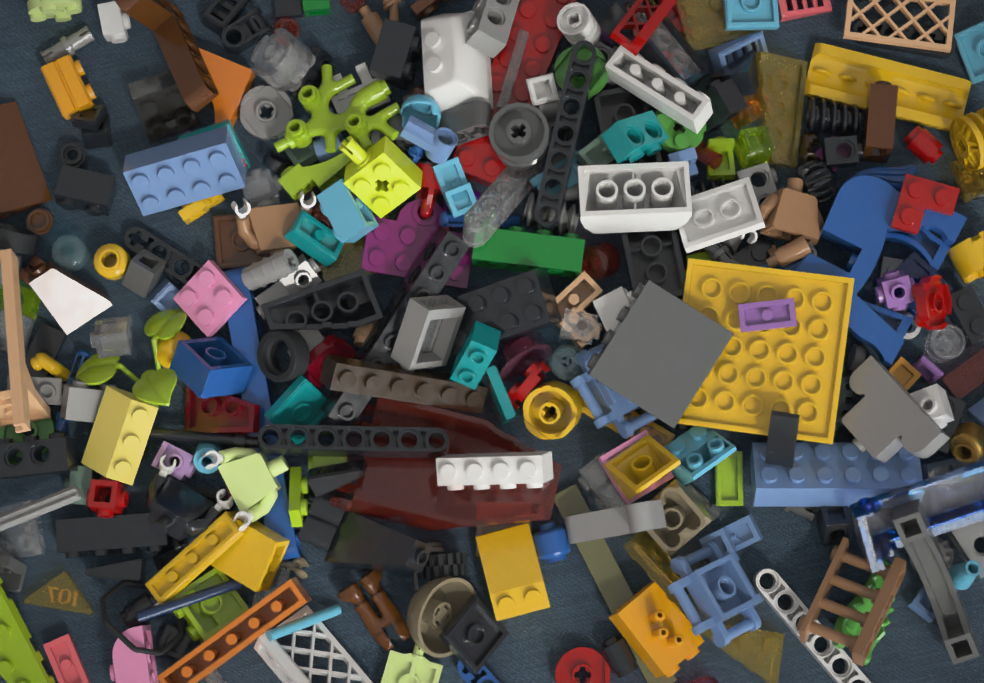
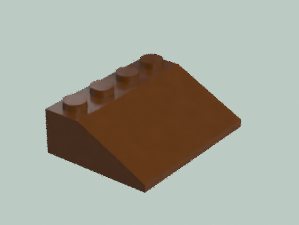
(21, 175)

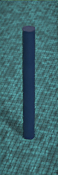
(187, 600)

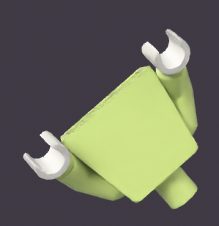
(249, 480)

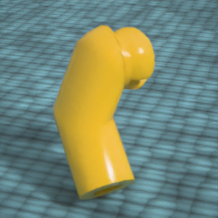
(44, 361)

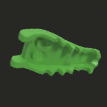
(862, 604)

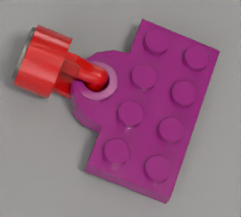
(398, 243)

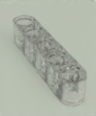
(496, 204)

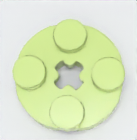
(57, 9)

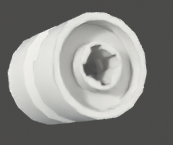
(578, 24)

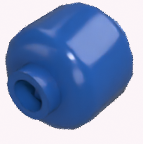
(551, 543)

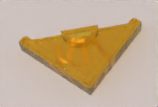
(61, 594)

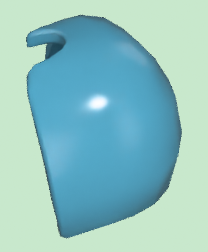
(423, 108)

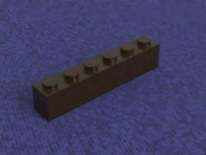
(399, 384)

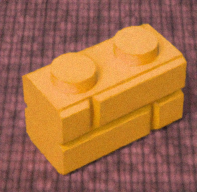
(68, 86)

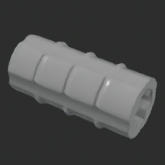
(269, 269)

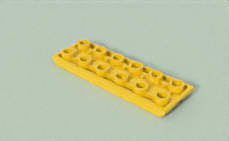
(922, 95)

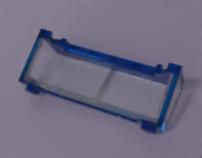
(948, 502)

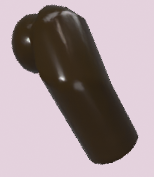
(805, 149)

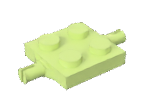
(411, 668)

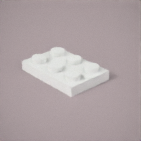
(721, 215)

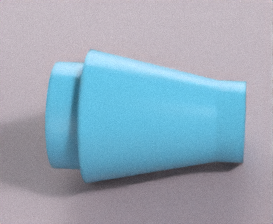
(965, 573)

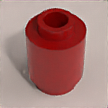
(924, 145)

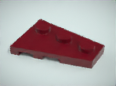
(220, 414)

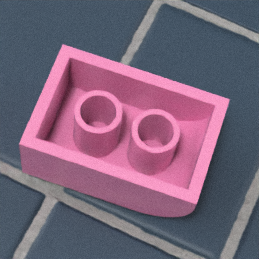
(133, 666)

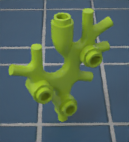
(353, 120)

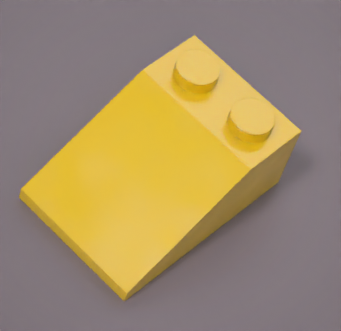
(512, 571)

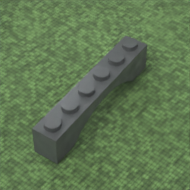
(945, 600)

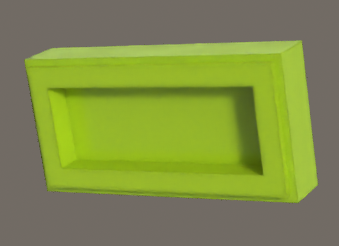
(729, 481)

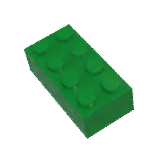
(527, 251)

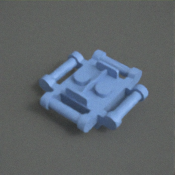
(604, 402)
(719, 592)

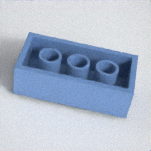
(185, 171)

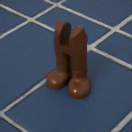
(388, 610)

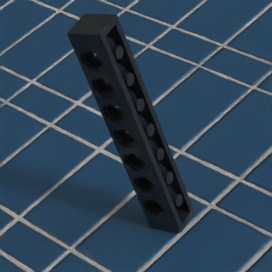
(424, 279)

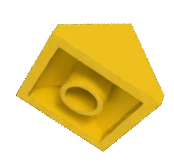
(641, 466)

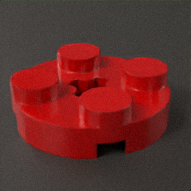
(932, 302)
(534, 377)
(582, 657)

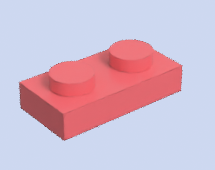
(66, 660)

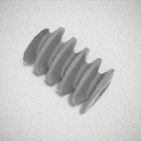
(568, 220)

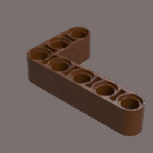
(177, 47)

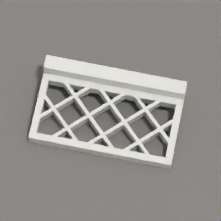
(289, 672)

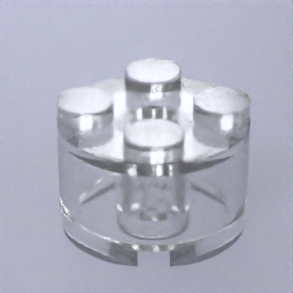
(282, 60)

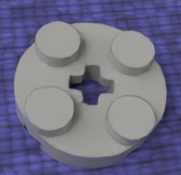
(251, 111)

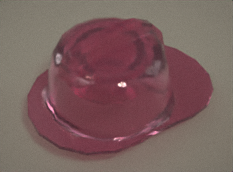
(521, 354)

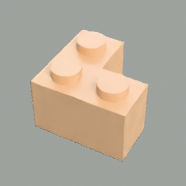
(578, 297)

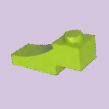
(306, 178)

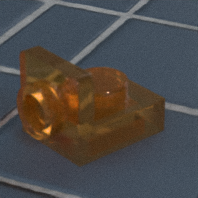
(751, 113)

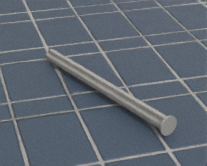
(39, 507)

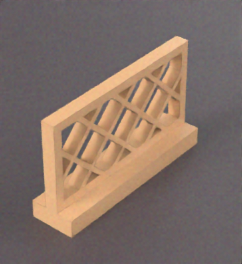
(902, 40)

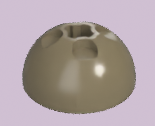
(433, 609)

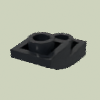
(782, 438)

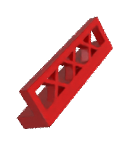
(647, 28)

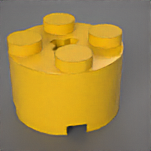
(969, 258)
(538, 405)

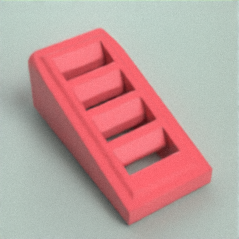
(785, 15)

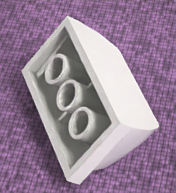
(452, 68)
(634, 197)

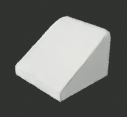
(542, 89)

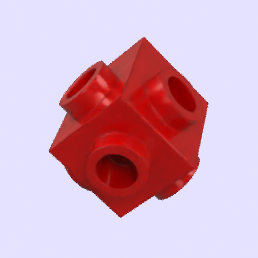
(100, 492)

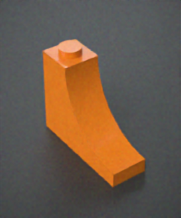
(232, 84)

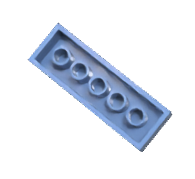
(828, 475)

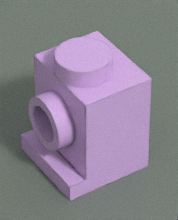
(184, 469)

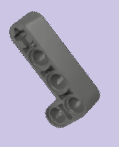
(467, 121)

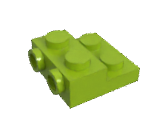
(212, 614)

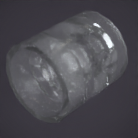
(944, 344)

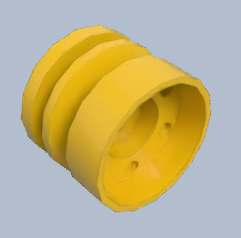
(968, 139)

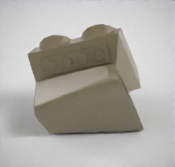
(683, 514)

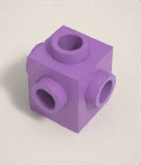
(886, 286)

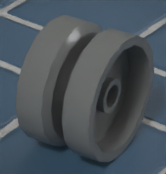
(507, 143)

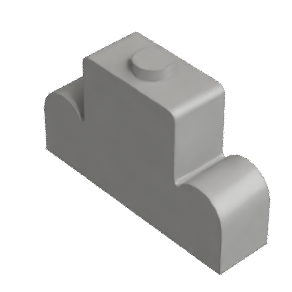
(889, 416)

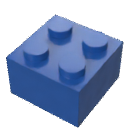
(211, 367)

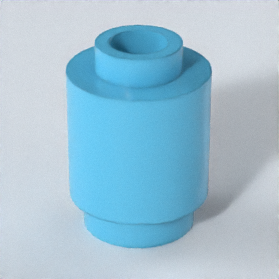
(200, 462)

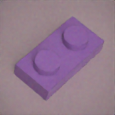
(767, 315)

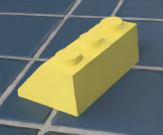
(119, 435)

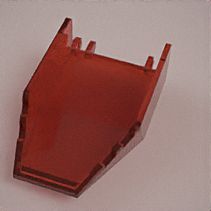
(408, 488)

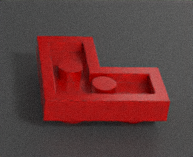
(919, 195)

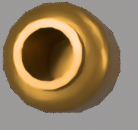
(968, 442)

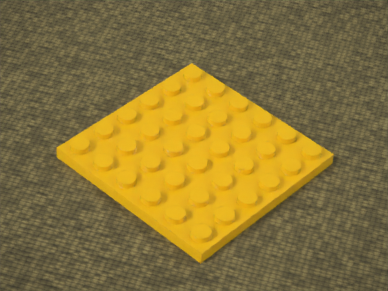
(773, 368)

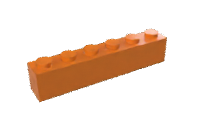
(237, 634)

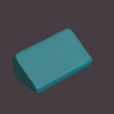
(314, 238)

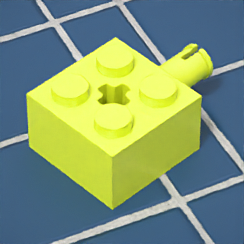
(380, 175)

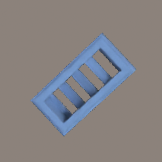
(722, 54)

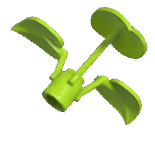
(154, 386)

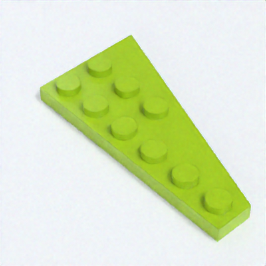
(17, 656)

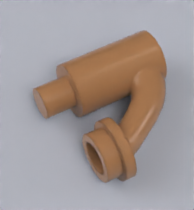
(372, 20)
(788, 253)

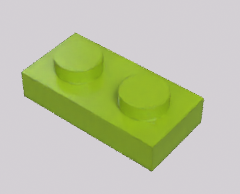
(297, 504)

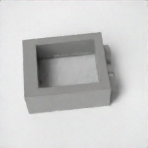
(427, 332)

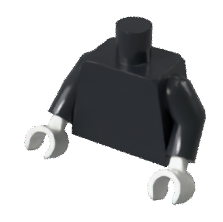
(179, 509)

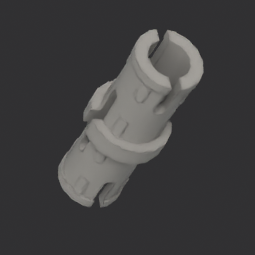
(68, 45)

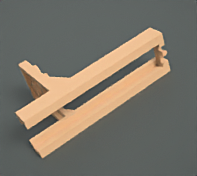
(22, 402)

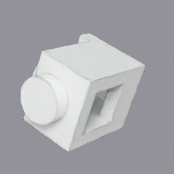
(114, 22)

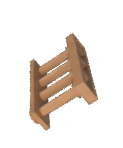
(869, 621)

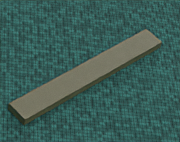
(602, 567)

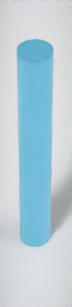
(303, 622)

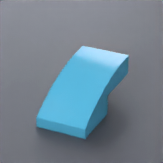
(454, 186)

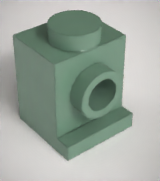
(82, 480)

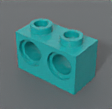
(635, 137)
(475, 355)

